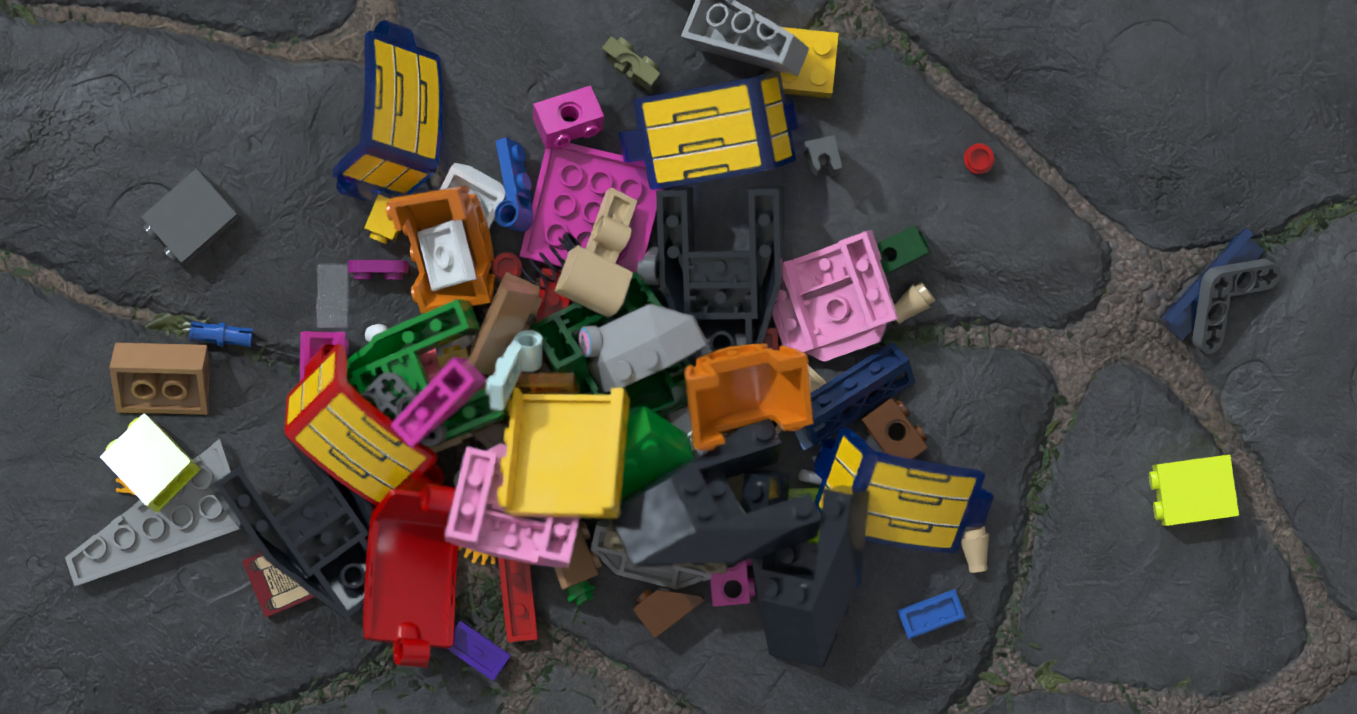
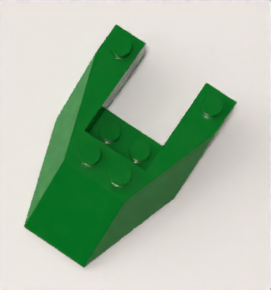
(399, 351)

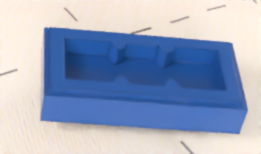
(931, 614)

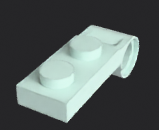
(522, 355)

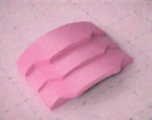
(834, 299)
(485, 527)

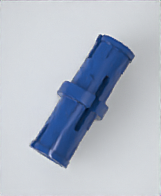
(221, 334)

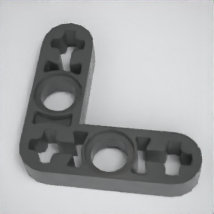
(1218, 287)
(386, 401)

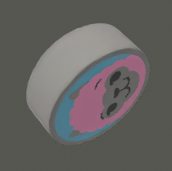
(590, 341)

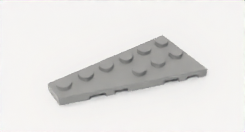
(145, 535)

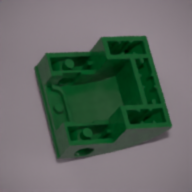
(660, 392)

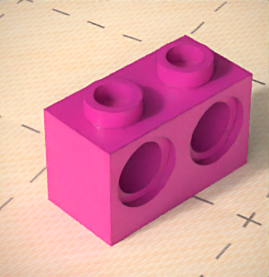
(737, 573)

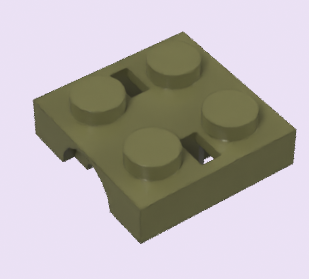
(640, 70)

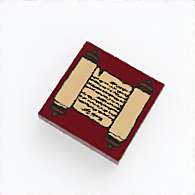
(272, 587)

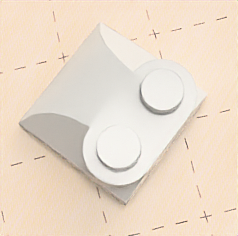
(486, 188)

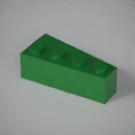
(651, 450)

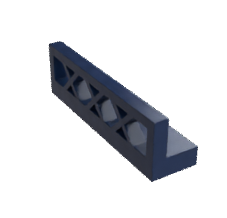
(1181, 315)
(853, 389)

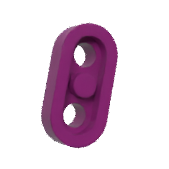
(389, 268)

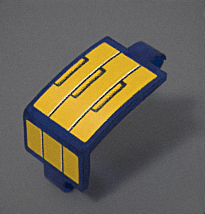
(400, 118)
(712, 131)
(909, 499)

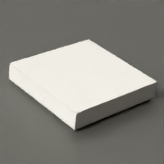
(446, 255)

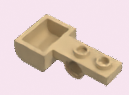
(592, 273)

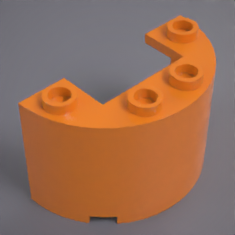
(434, 208)
(746, 387)

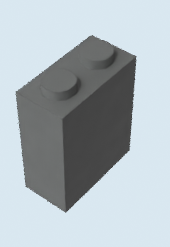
(189, 217)

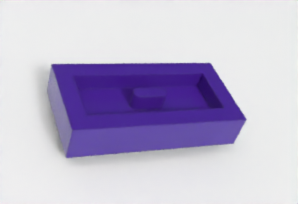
(478, 650)

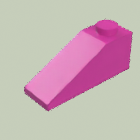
(438, 400)

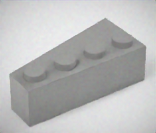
(743, 35)

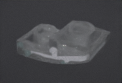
(333, 295)

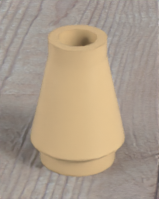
(913, 302)
(975, 548)

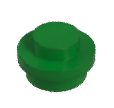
(581, 592)

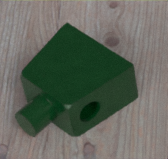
(909, 245)

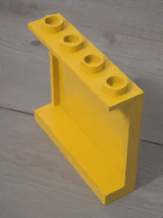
(564, 454)

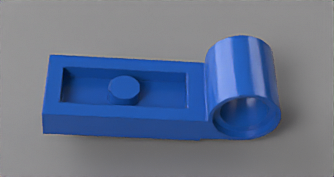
(516, 186)

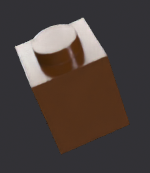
(663, 608)

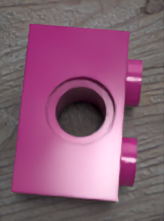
(578, 105)

